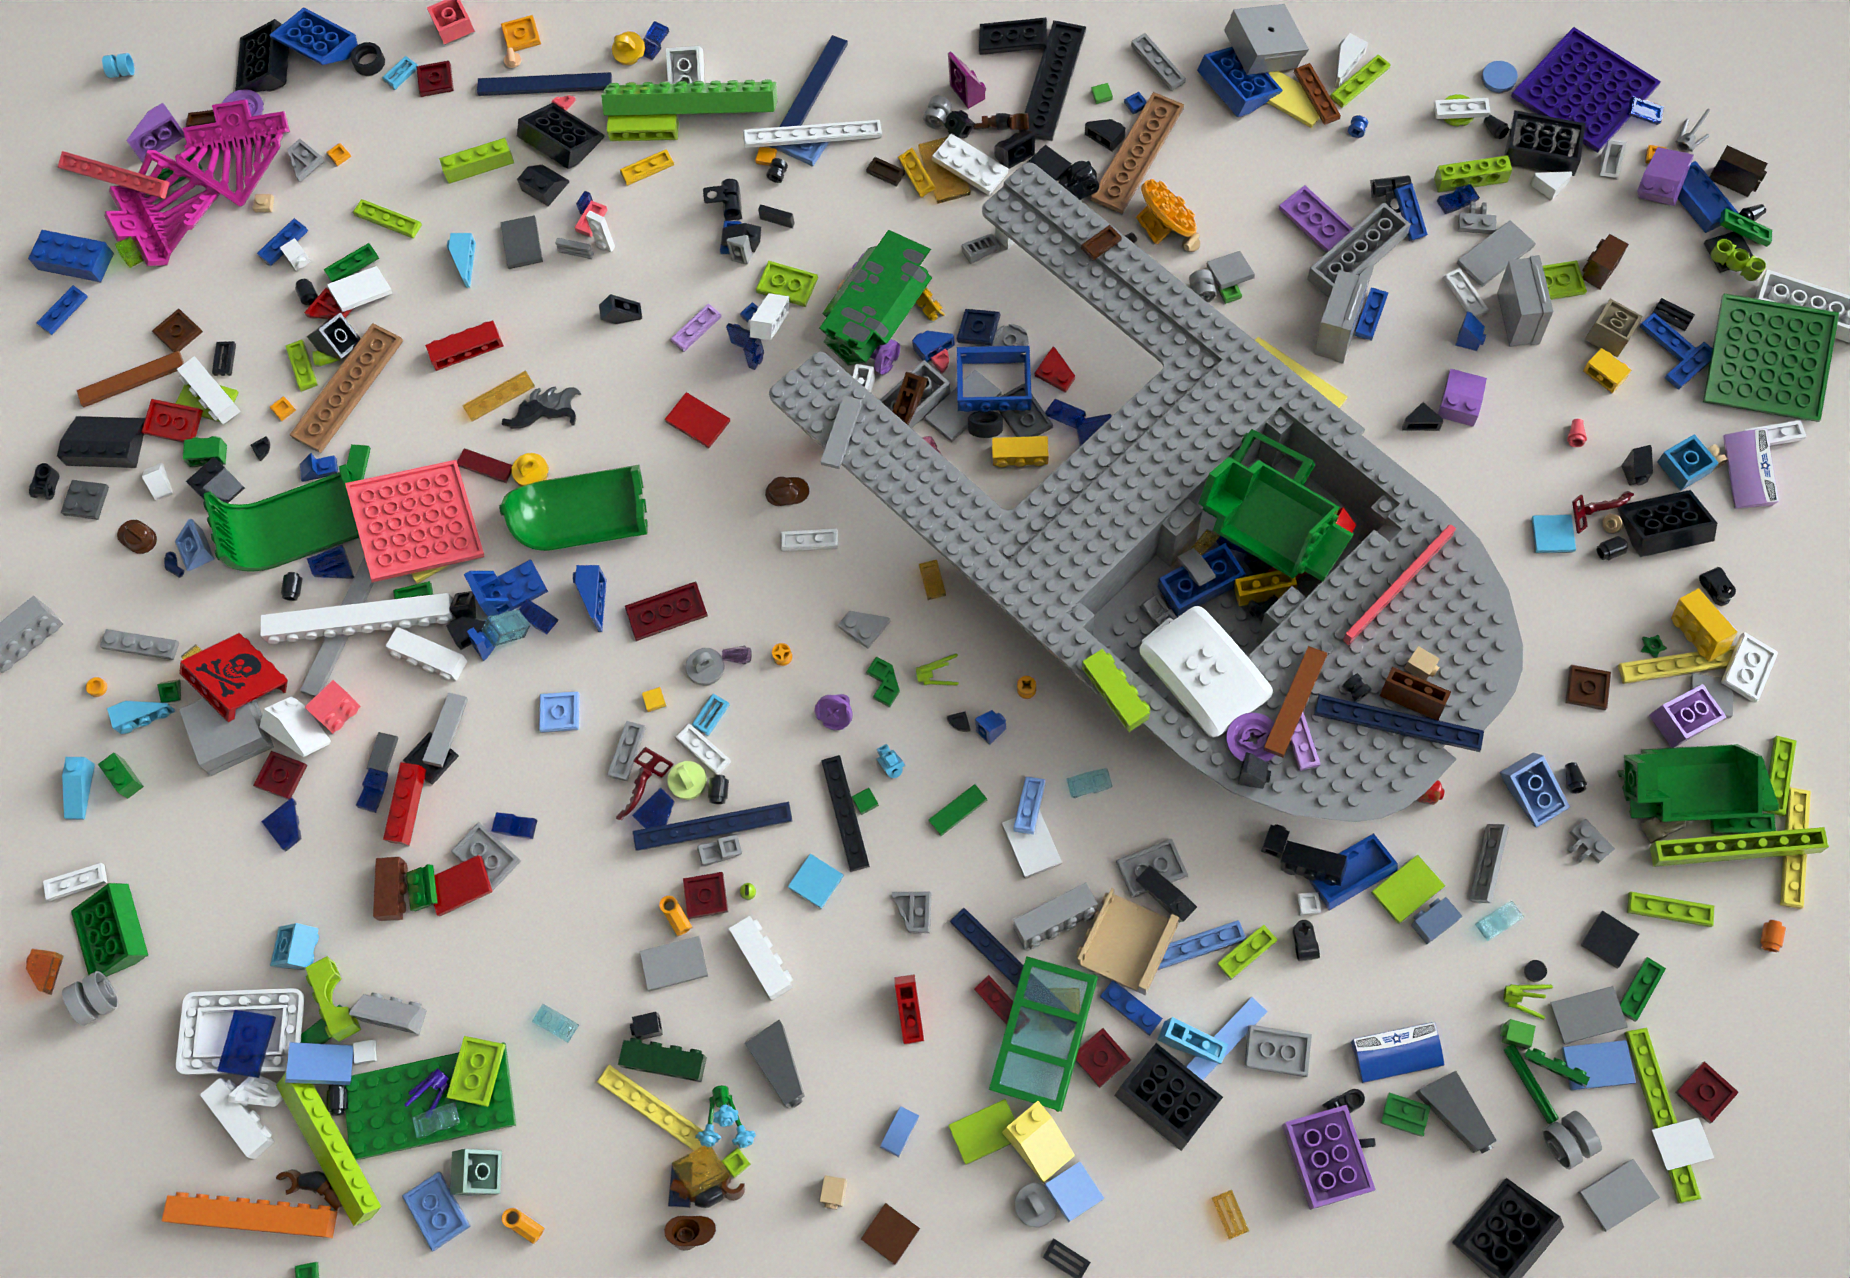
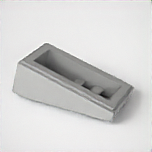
(979, 254)

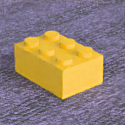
(1703, 625)

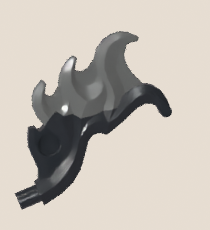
(547, 404)

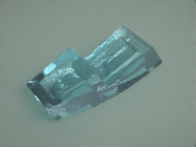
(1089, 782)
(1499, 920)
(555, 1023)
(435, 1119)

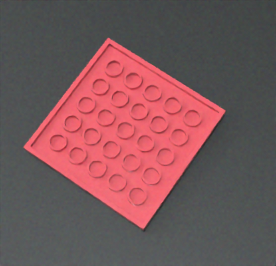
(414, 520)

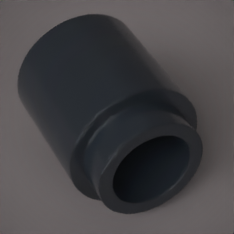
(305, 291)
(1612, 548)
(291, 586)
(718, 789)
(337, 1099)

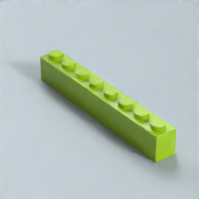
(1739, 846)
(330, 1150)

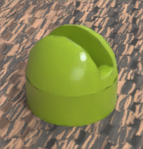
(752, 891)

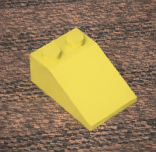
(1039, 1141)

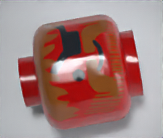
(1433, 794)

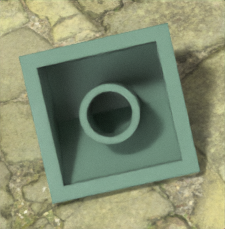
(475, 1172)

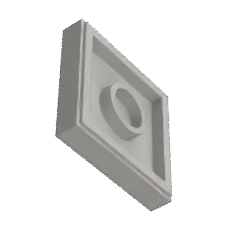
(1230, 269)
(1721, 694)

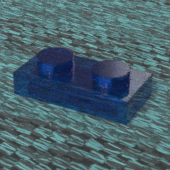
(1065, 413)

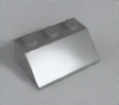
(389, 1013)

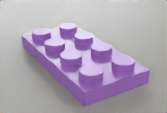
(1315, 218)

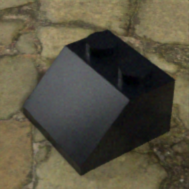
(1015, 149)
(542, 183)
(334, 337)
(217, 479)

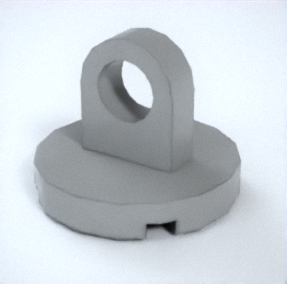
(705, 666)
(1035, 1205)

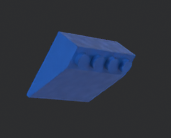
(316, 37)
(1237, 89)

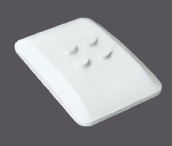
(1205, 670)
(208, 1018)

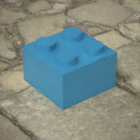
(1687, 462)

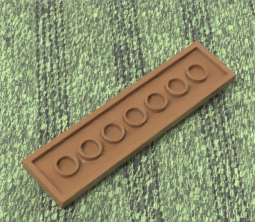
(1137, 152)
(346, 388)

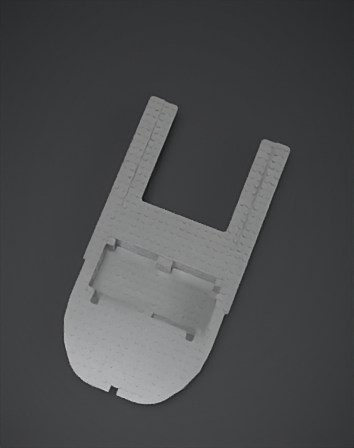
(1126, 504)

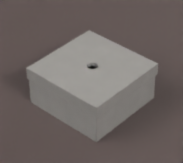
(1265, 39)
(1525, 301)
(1341, 316)
(224, 743)

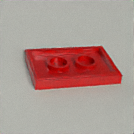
(697, 420)
(171, 421)
(461, 885)

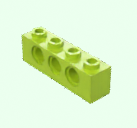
(1475, 172)

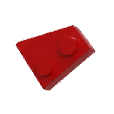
(325, 307)
(1055, 371)

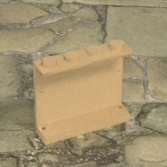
(1126, 942)

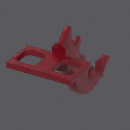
(1583, 510)
(640, 782)

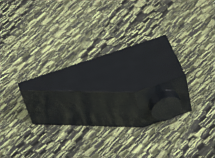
(1166, 893)

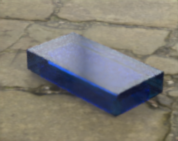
(1645, 110)

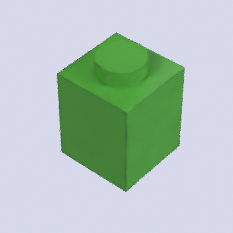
(1517, 1033)

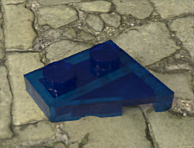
(655, 810)
(284, 825)

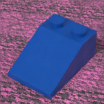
(592, 588)

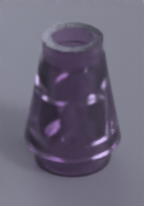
(737, 654)

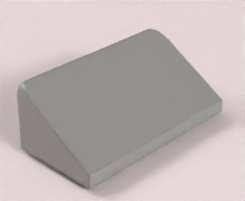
(740, 249)

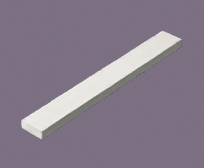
(812, 133)

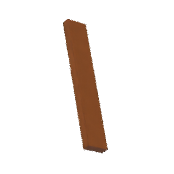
(130, 379)
(1295, 701)

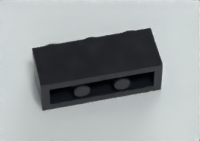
(1313, 863)

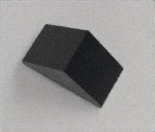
(1423, 419)
(463, 605)

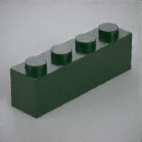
(662, 1060)

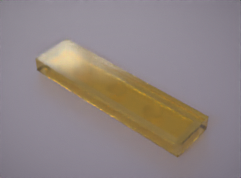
(498, 396)

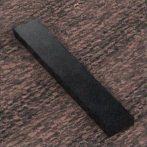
(845, 813)

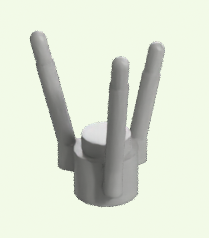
(1687, 141)

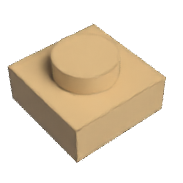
(263, 203)

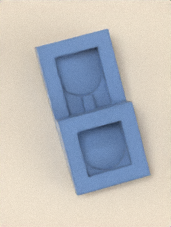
(899, 1131)

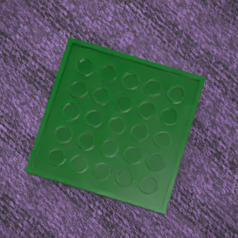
(1771, 357)

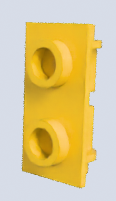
(933, 307)

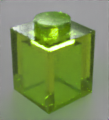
(129, 252)

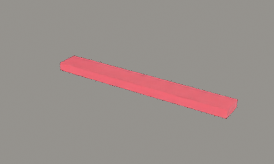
(113, 174)
(1399, 584)

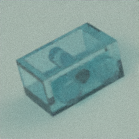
(505, 627)

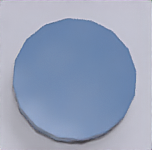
(1499, 76)

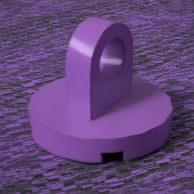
(885, 355)
(834, 711)

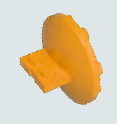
(1164, 212)

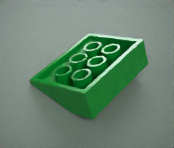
(109, 930)

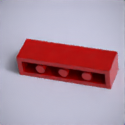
(464, 345)
(404, 804)

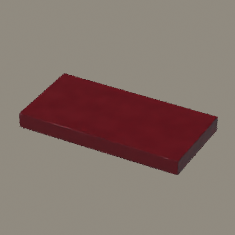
(666, 611)

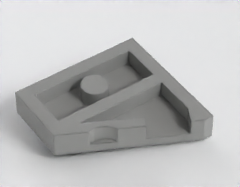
(303, 159)
(863, 627)

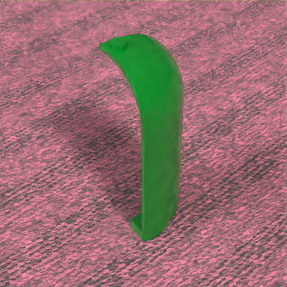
(577, 509)

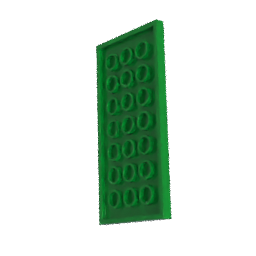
(383, 1125)

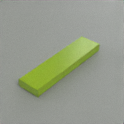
(1360, 81)
(387, 218)
(1781, 770)
(1670, 909)

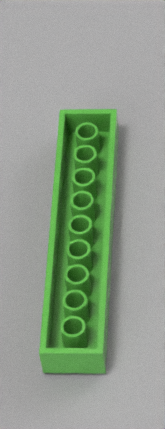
(689, 98)

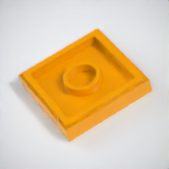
(521, 33)

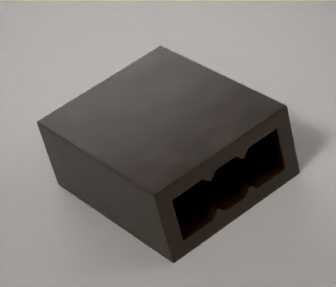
(1739, 171)

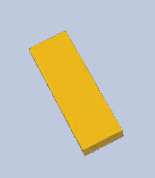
(646, 167)
(916, 172)

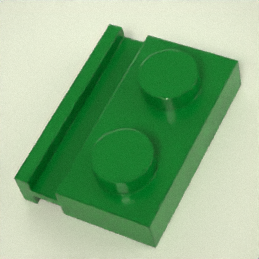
(421, 887)
(1405, 1114)

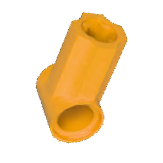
(676, 916)
(524, 1226)

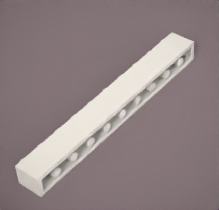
(356, 618)

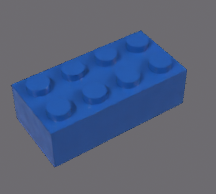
(71, 255)
(1184, 593)

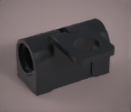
(1386, 186)
(730, 196)

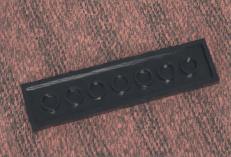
(1054, 78)

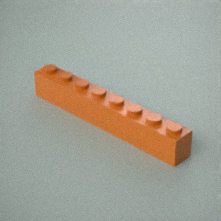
(250, 1216)

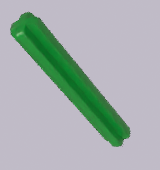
(1531, 1084)

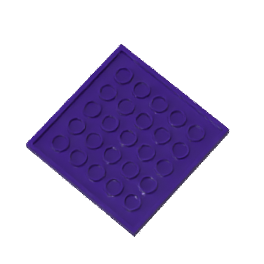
(1585, 85)

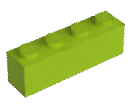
(642, 127)
(476, 160)
(1116, 690)

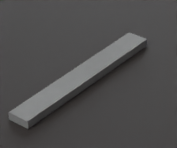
(332, 646)

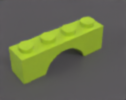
(323, 978)

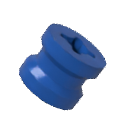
(1358, 126)

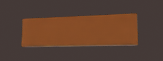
(1317, 94)

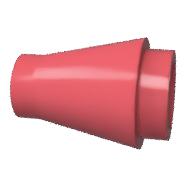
(1577, 434)

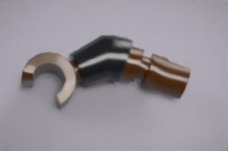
(1004, 121)
(313, 1181)
(710, 1196)

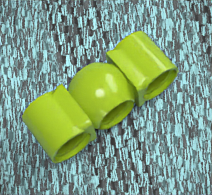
(1738, 260)

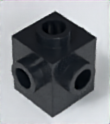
(959, 124)

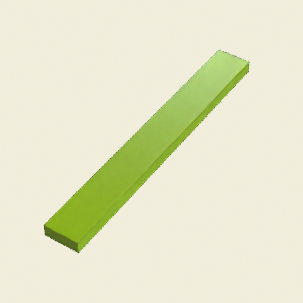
(1659, 1106)

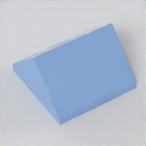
(193, 546)

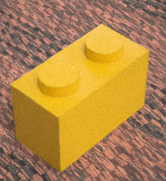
(1607, 370)

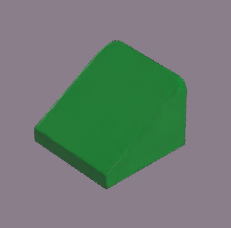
(169, 690)

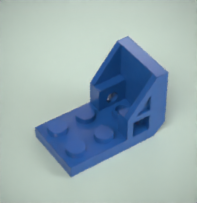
(506, 591)

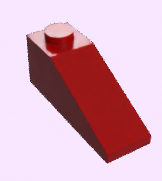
(909, 1009)

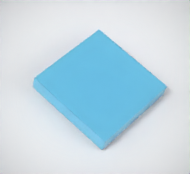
(1553, 533)
(815, 881)

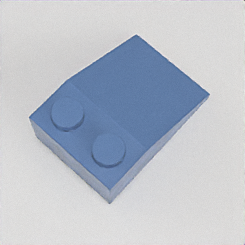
(1535, 788)

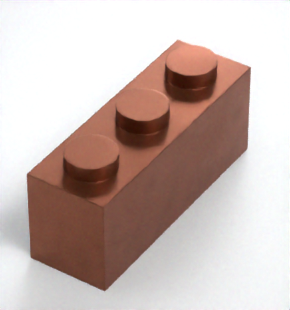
(389, 888)

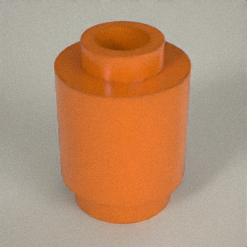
(1772, 936)

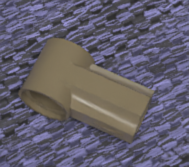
(1657, 830)

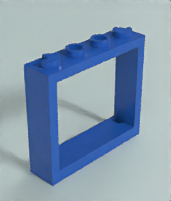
(994, 354)

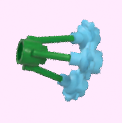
(724, 1117)

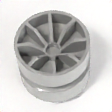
(90, 998)
(1572, 1139)

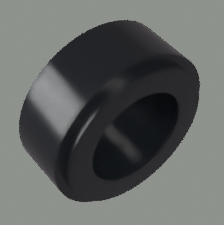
(1535, 970)
(1367, 1142)

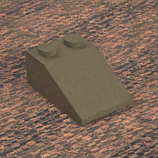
(1613, 328)

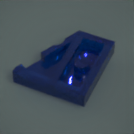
(331, 564)

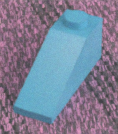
(462, 250)
(76, 786)
(1191, 1040)

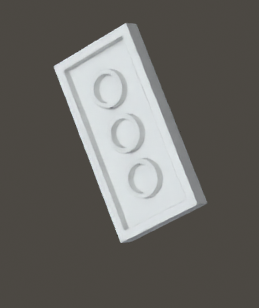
(970, 164)

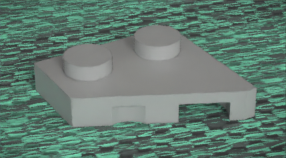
(915, 910)

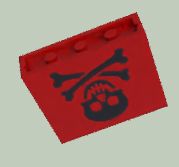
(231, 675)

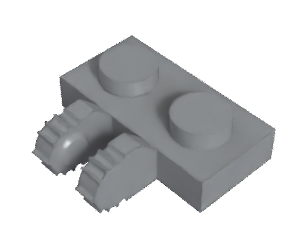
(1477, 223)
(1591, 841)

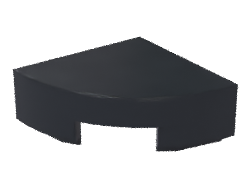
(261, 447)
(959, 721)

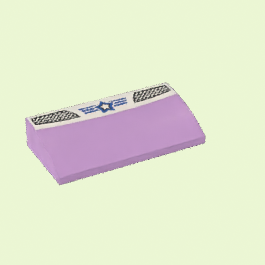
(1751, 468)

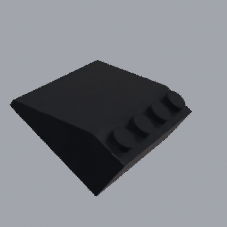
(261, 60)
(558, 134)
(1545, 142)
(102, 442)
(1667, 523)
(1168, 1096)
(1508, 1232)

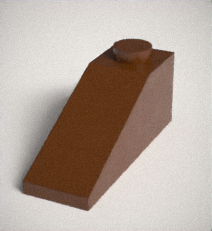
(909, 396)

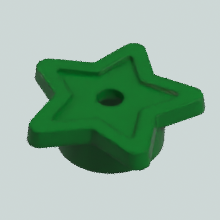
(1656, 641)

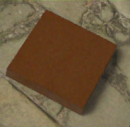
(177, 331)
(1588, 687)
(890, 1233)

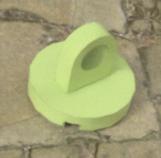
(687, 780)

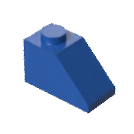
(1471, 333)
(931, 343)
(990, 726)

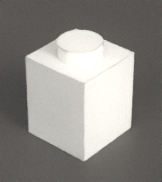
(295, 254)

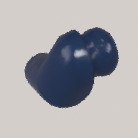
(171, 564)

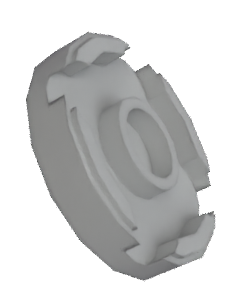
(1011, 336)

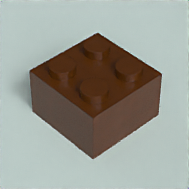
(1604, 260)

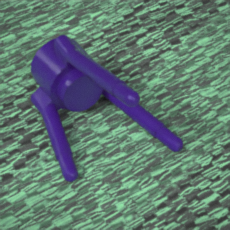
(436, 1080)

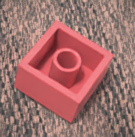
(450, 20)
(333, 706)

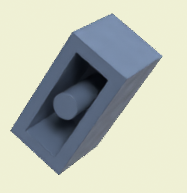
(1435, 920)

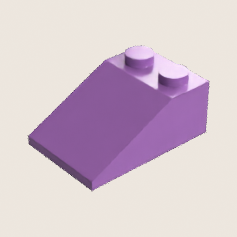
(155, 132)
(1665, 176)
(1462, 397)
(1687, 716)

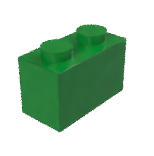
(200, 450)
(120, 775)

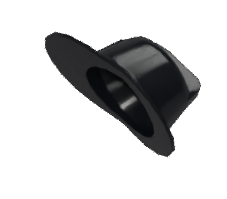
(1077, 170)

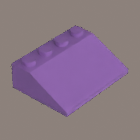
(1328, 1157)

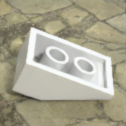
(685, 64)
(294, 726)

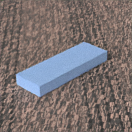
(1029, 805)

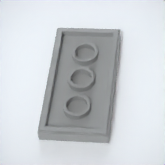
(1494, 252)
(946, 416)

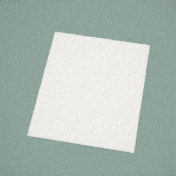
(1682, 1143)

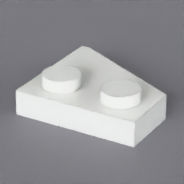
(256, 1092)

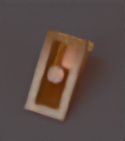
(43, 969)

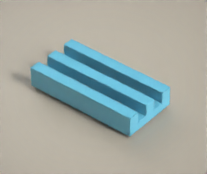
(402, 74)
(702, 728)

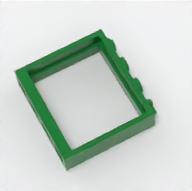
(1247, 440)

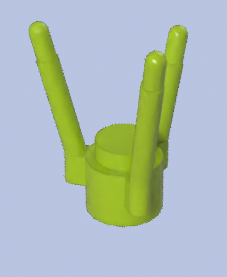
(925, 672)
(1515, 994)

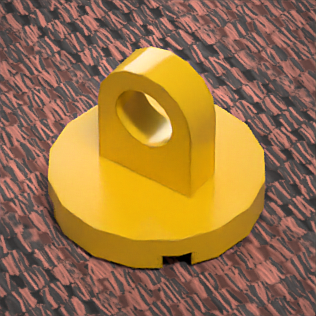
(628, 48)
(529, 469)

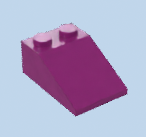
(965, 82)

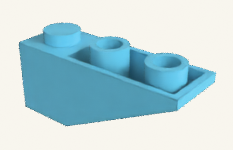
(134, 714)

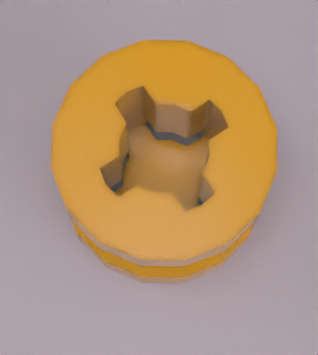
(780, 650)
(1026, 691)

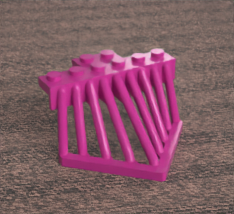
(231, 127)
(152, 230)

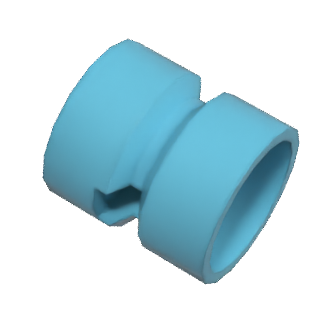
(121, 64)

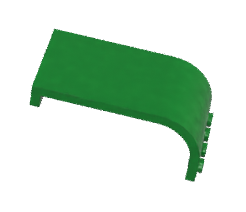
(283, 525)

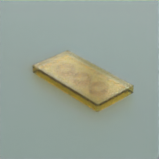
(946, 184)

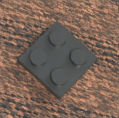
(85, 499)

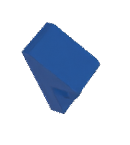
(317, 468)
(480, 643)

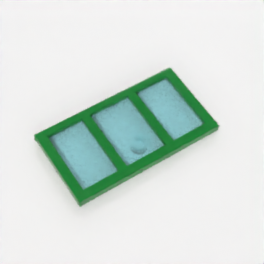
(1043, 1033)

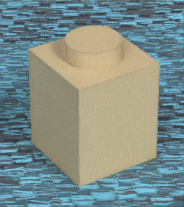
(1422, 664)
(833, 1192)

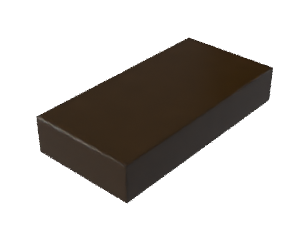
(885, 171)

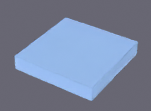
(559, 712)
(1074, 1191)

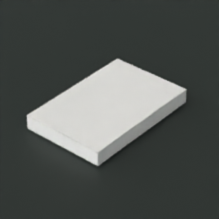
(359, 289)
(1749, 667)
(1033, 852)

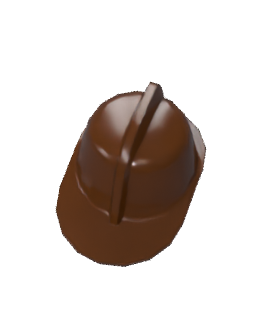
(787, 491)
(137, 536)
(689, 1231)

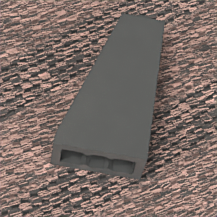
(776, 1060)
(1458, 1111)

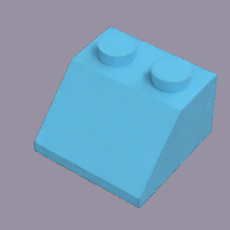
(294, 946)

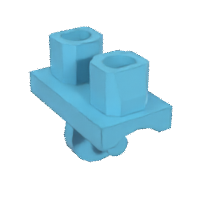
(890, 761)

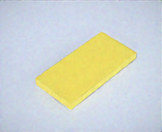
(1293, 100)

